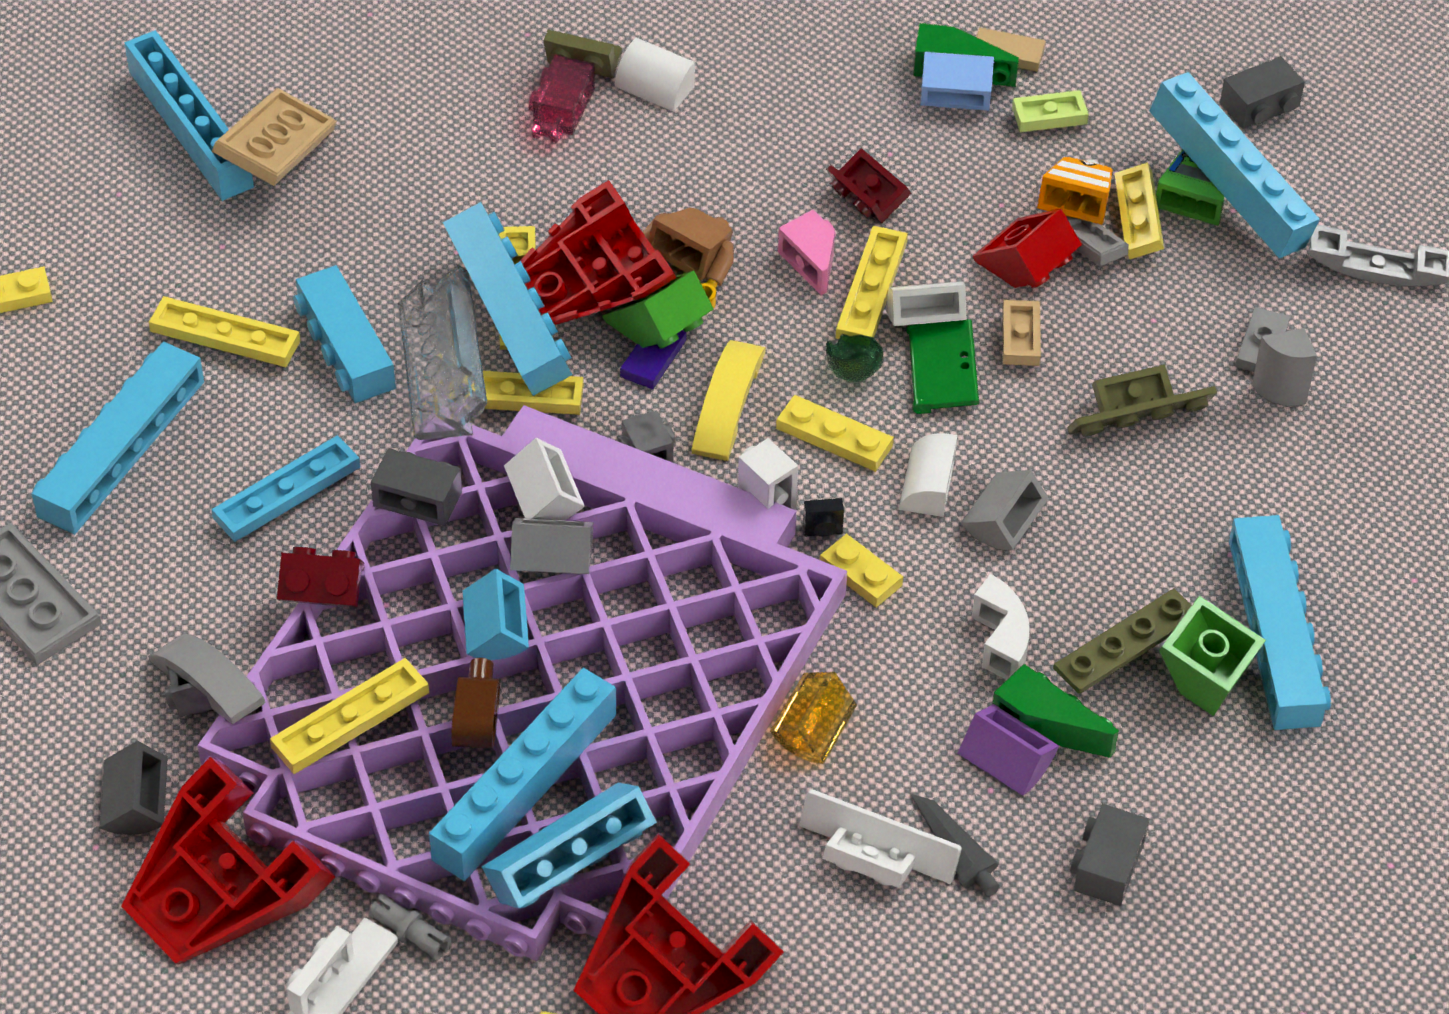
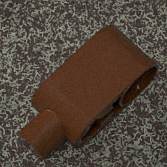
(476, 707)

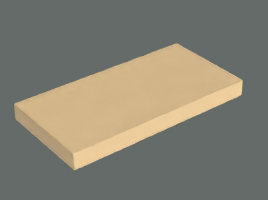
(274, 136)

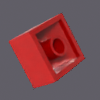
(1030, 249)

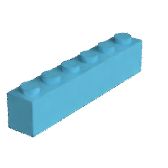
(184, 111)
(1234, 165)
(507, 299)
(117, 437)
(1277, 614)
(522, 774)

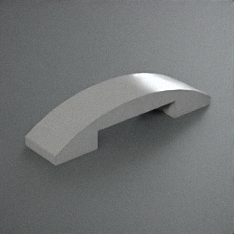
(1378, 264)
(211, 673)

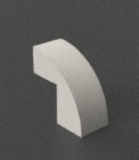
(1003, 611)

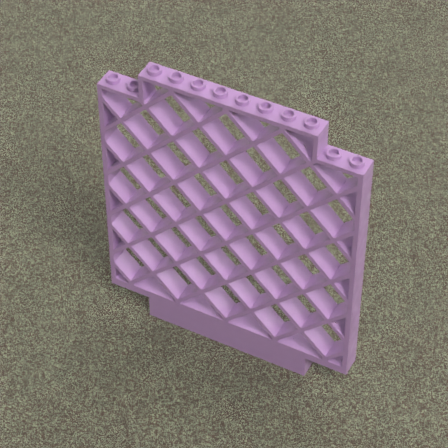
(627, 493)

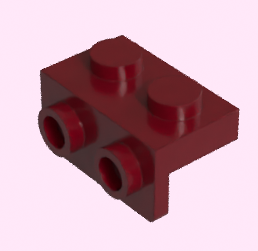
(870, 185)
(319, 578)

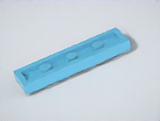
(286, 488)

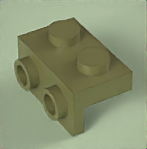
(602, 54)

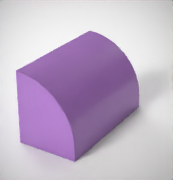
(1007, 749)

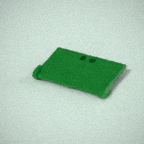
(937, 368)

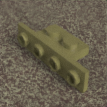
(1135, 396)
(1123, 642)

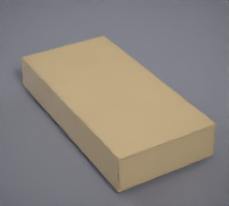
(1026, 48)

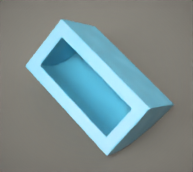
(495, 617)

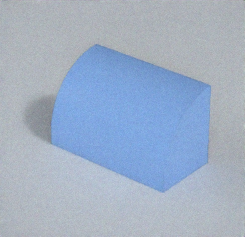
(957, 81)

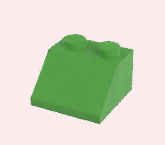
(662, 313)
(1209, 654)

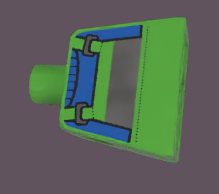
(1189, 191)

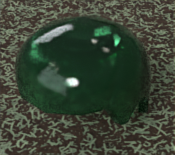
(854, 357)

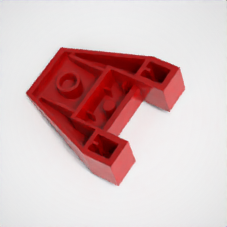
(205, 882)
(656, 958)

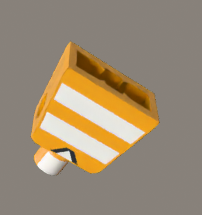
(1076, 188)

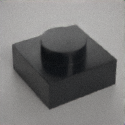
(823, 517)

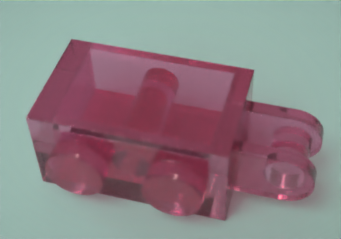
(561, 97)

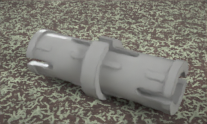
(410, 927)

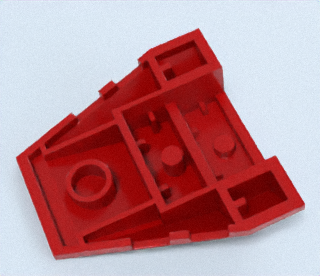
(594, 259)

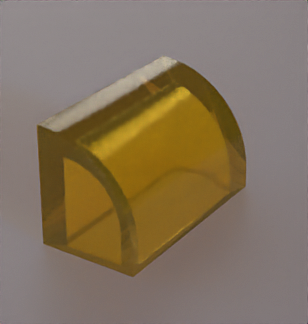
(814, 716)

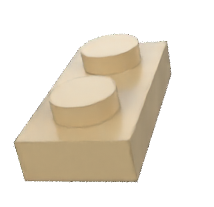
(1021, 332)

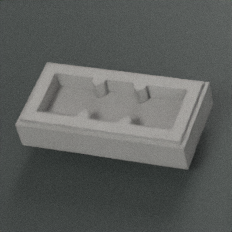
(1098, 242)
(1261, 323)

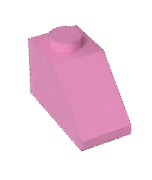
(809, 248)

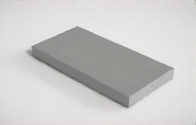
(37, 602)

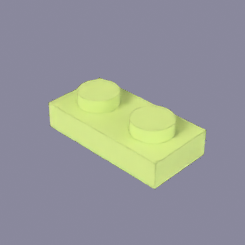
(1050, 111)

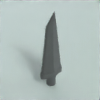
(974, 862)

